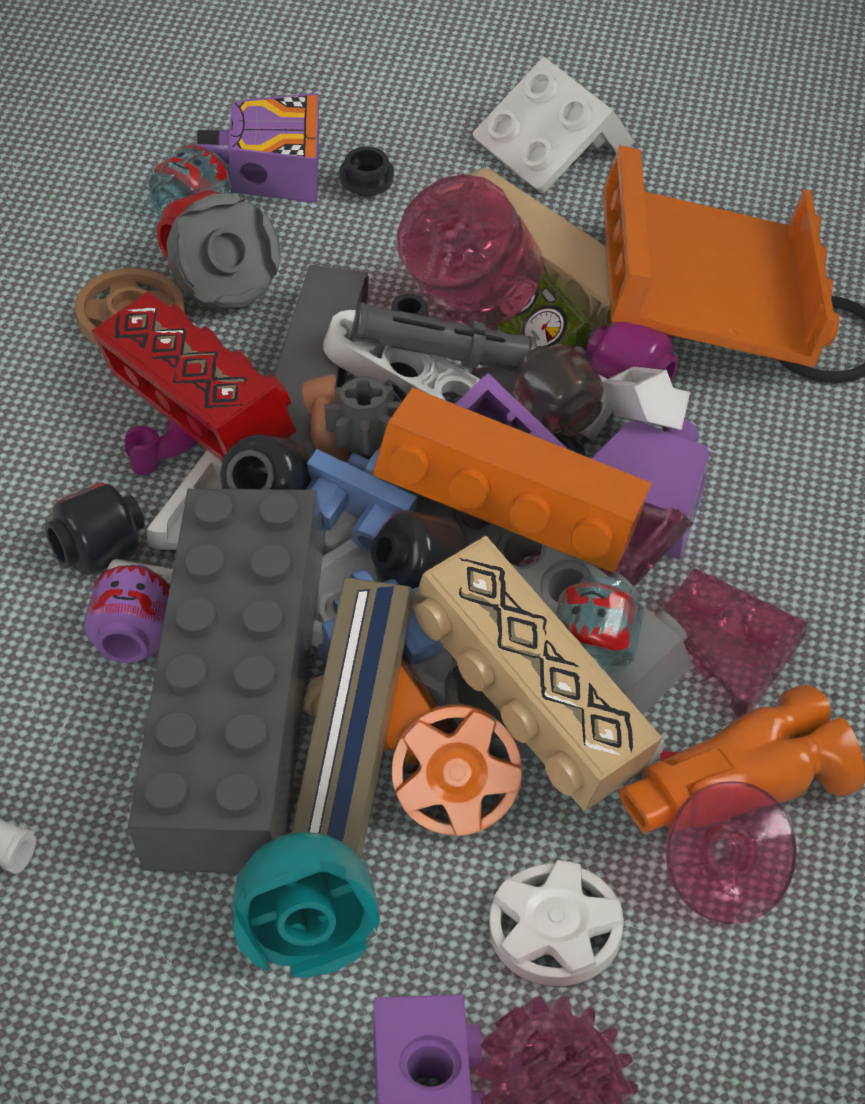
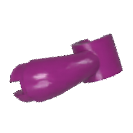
(147, 448)

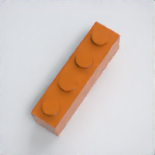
(511, 479)

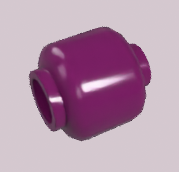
(628, 346)

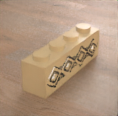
(534, 673)

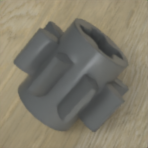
(361, 414)

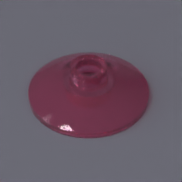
(757, 859)

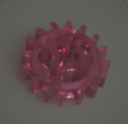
(553, 1058)

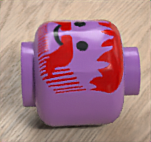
(127, 613)

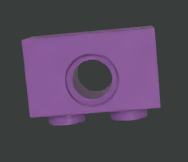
(424, 1039)

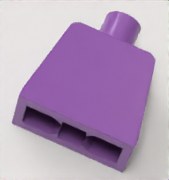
(666, 459)

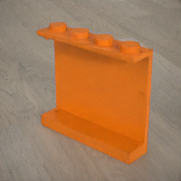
(716, 270)

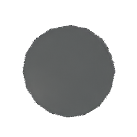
(223, 251)

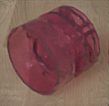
(470, 250)

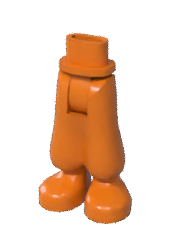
(767, 748)

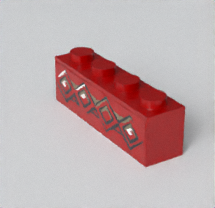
(192, 376)

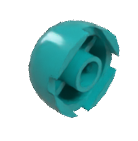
(304, 905)

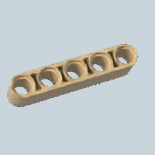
(568, 254)

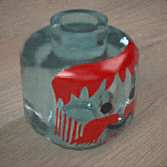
(187, 173)
(603, 620)

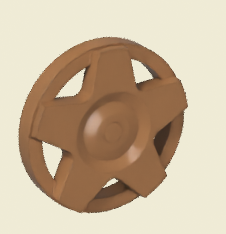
(123, 291)

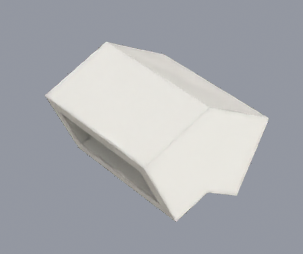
(647, 397)

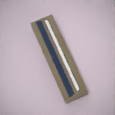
(354, 711)

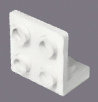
(548, 126)

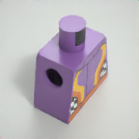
(271, 146)

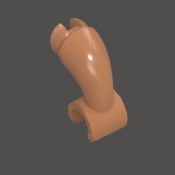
(317, 394)

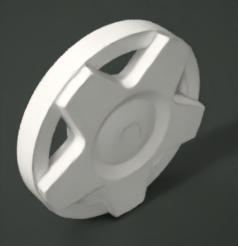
(556, 923)

